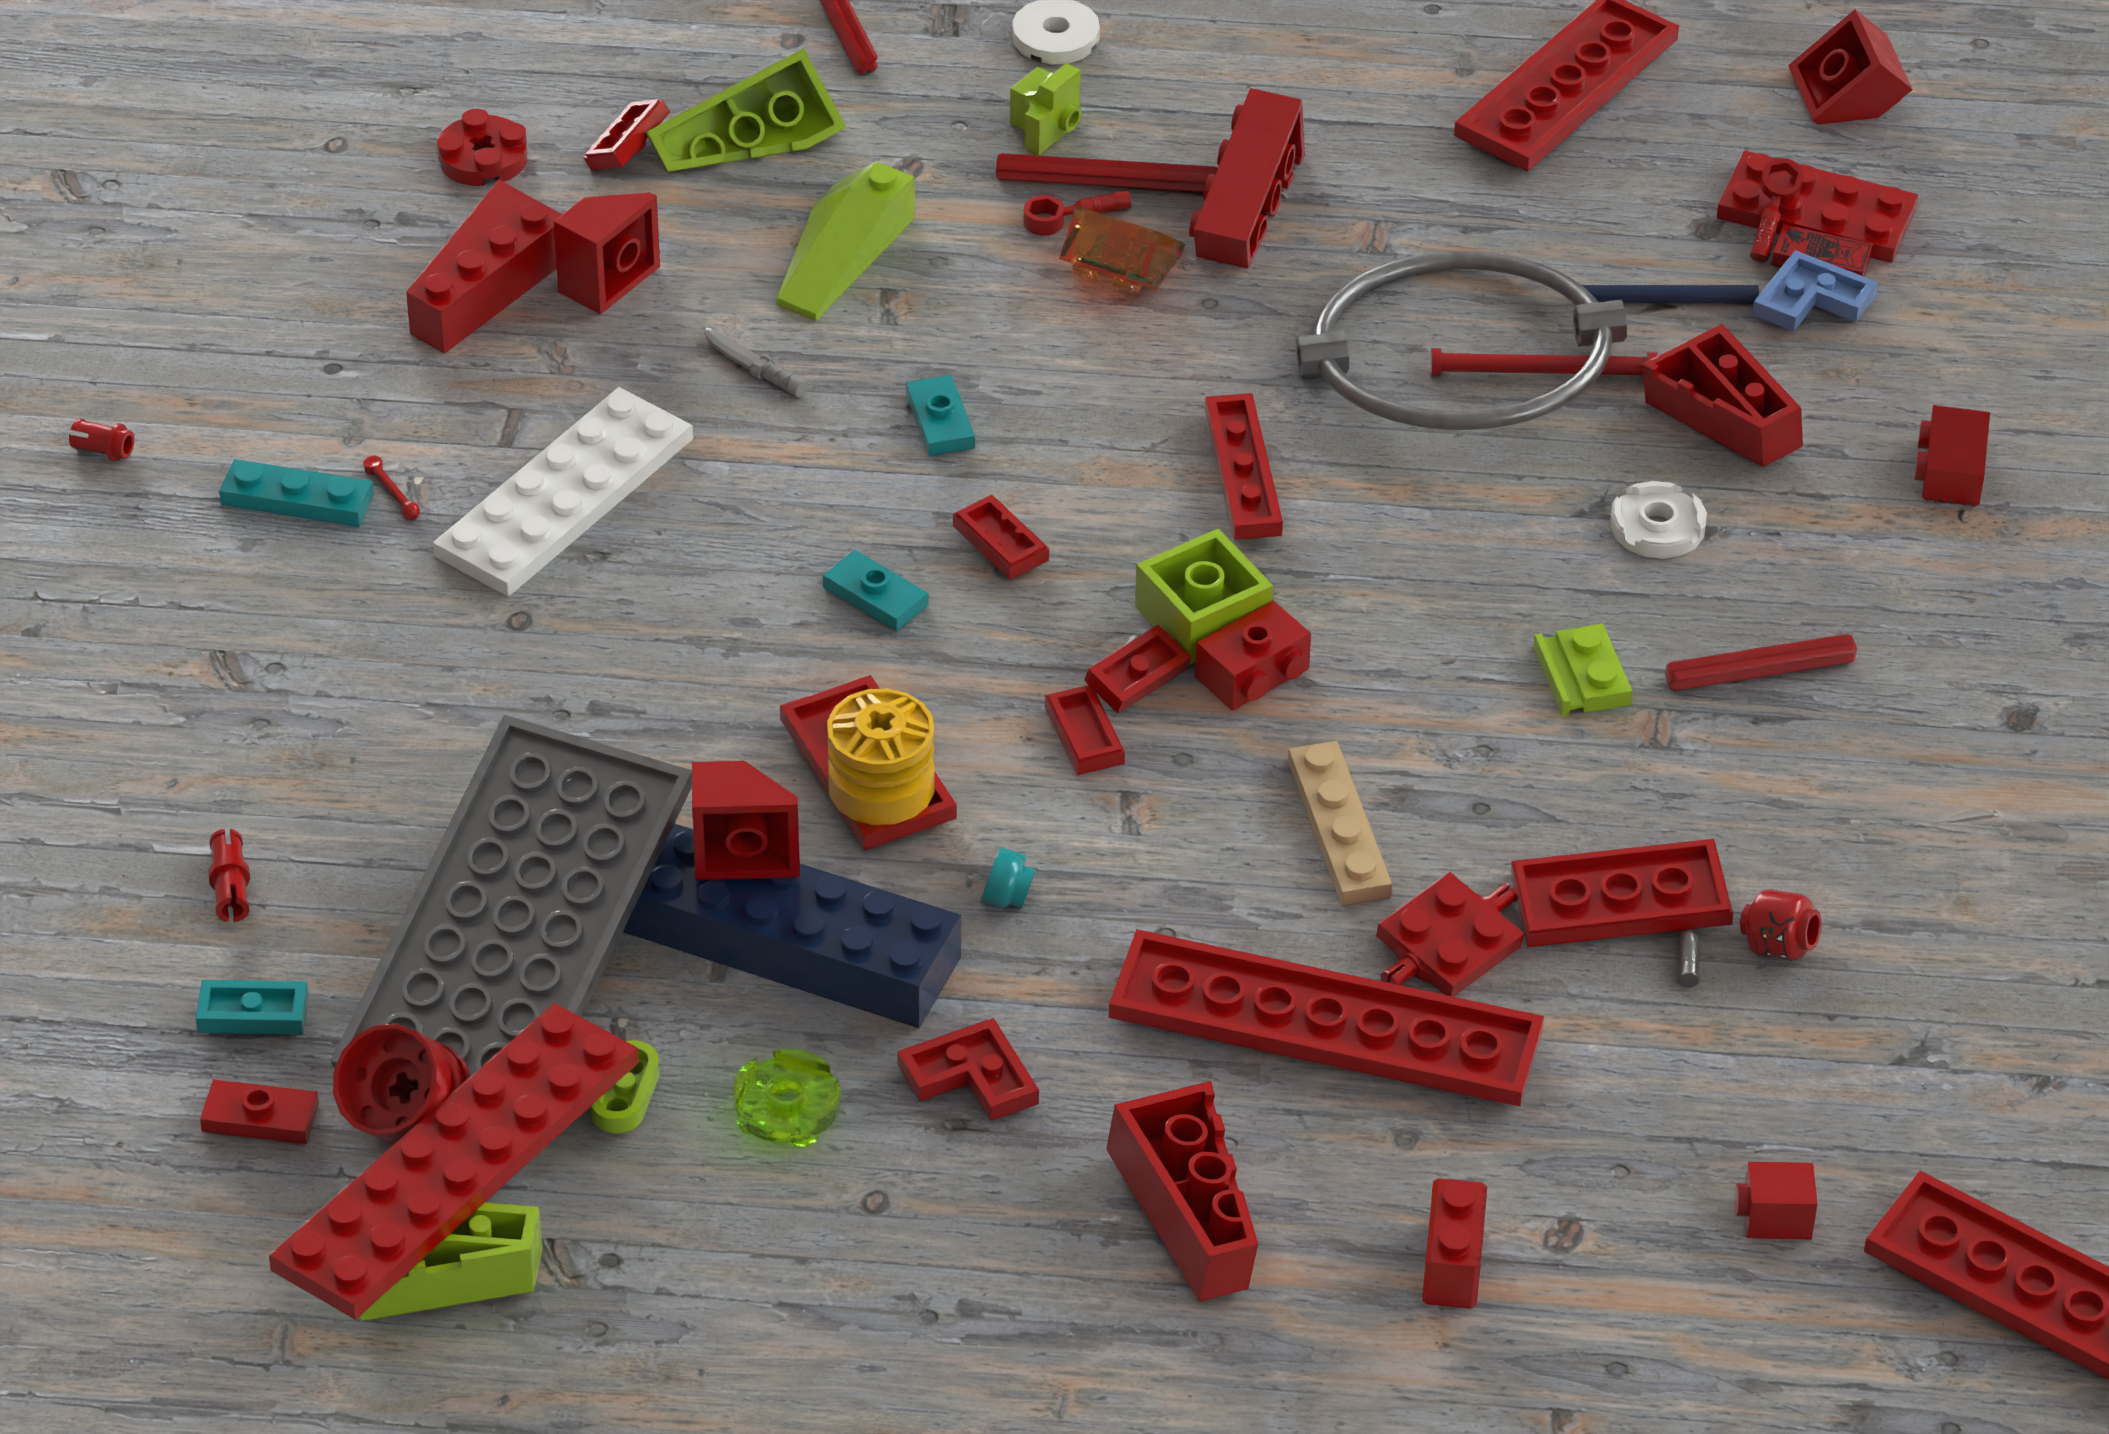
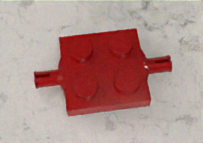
(1449, 935)

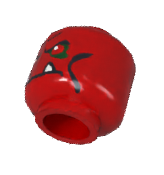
(1781, 924)

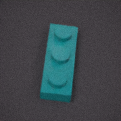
(296, 492)

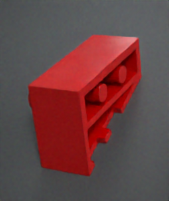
(1725, 396)

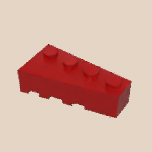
(1249, 178)
(483, 267)
(1186, 1183)

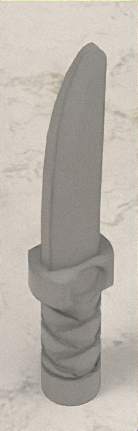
(760, 367)

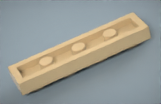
(1339, 823)

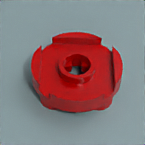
(500, 145)

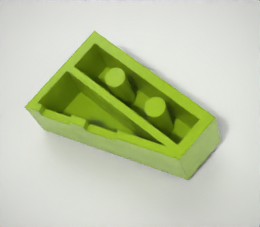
(482, 1259)

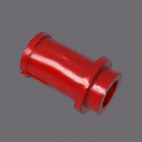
(104, 439)

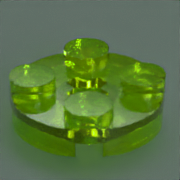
(787, 1121)

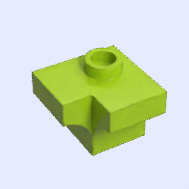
(1046, 106)

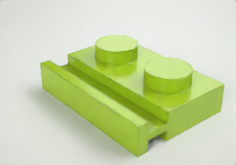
(1583, 669)

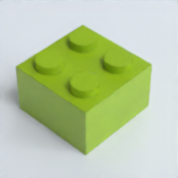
(1199, 588)

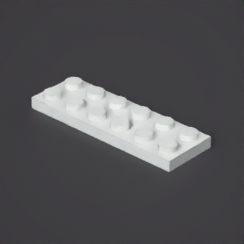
(562, 491)

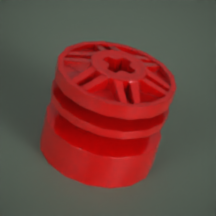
(381, 1076)

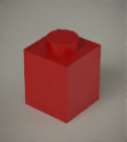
(1778, 1200)

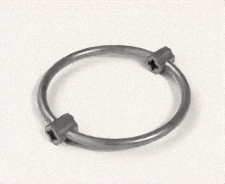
(1593, 323)

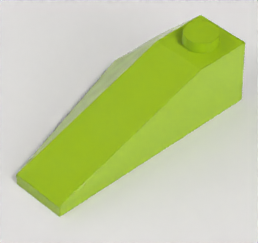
(761, 116)
(846, 236)

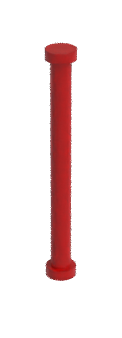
(1537, 364)

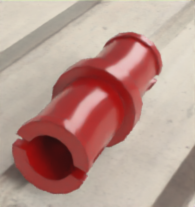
(229, 875)

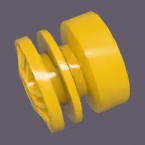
(881, 756)

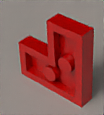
(975, 1058)

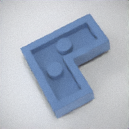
(1811, 283)

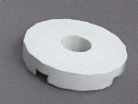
(1077, 25)
(1656, 539)

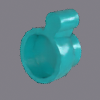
(1008, 880)

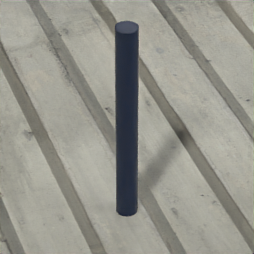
(1675, 293)

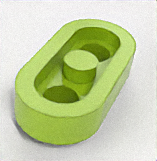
(627, 1101)

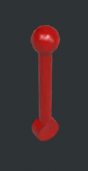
(374, 466)

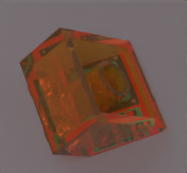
(1119, 250)

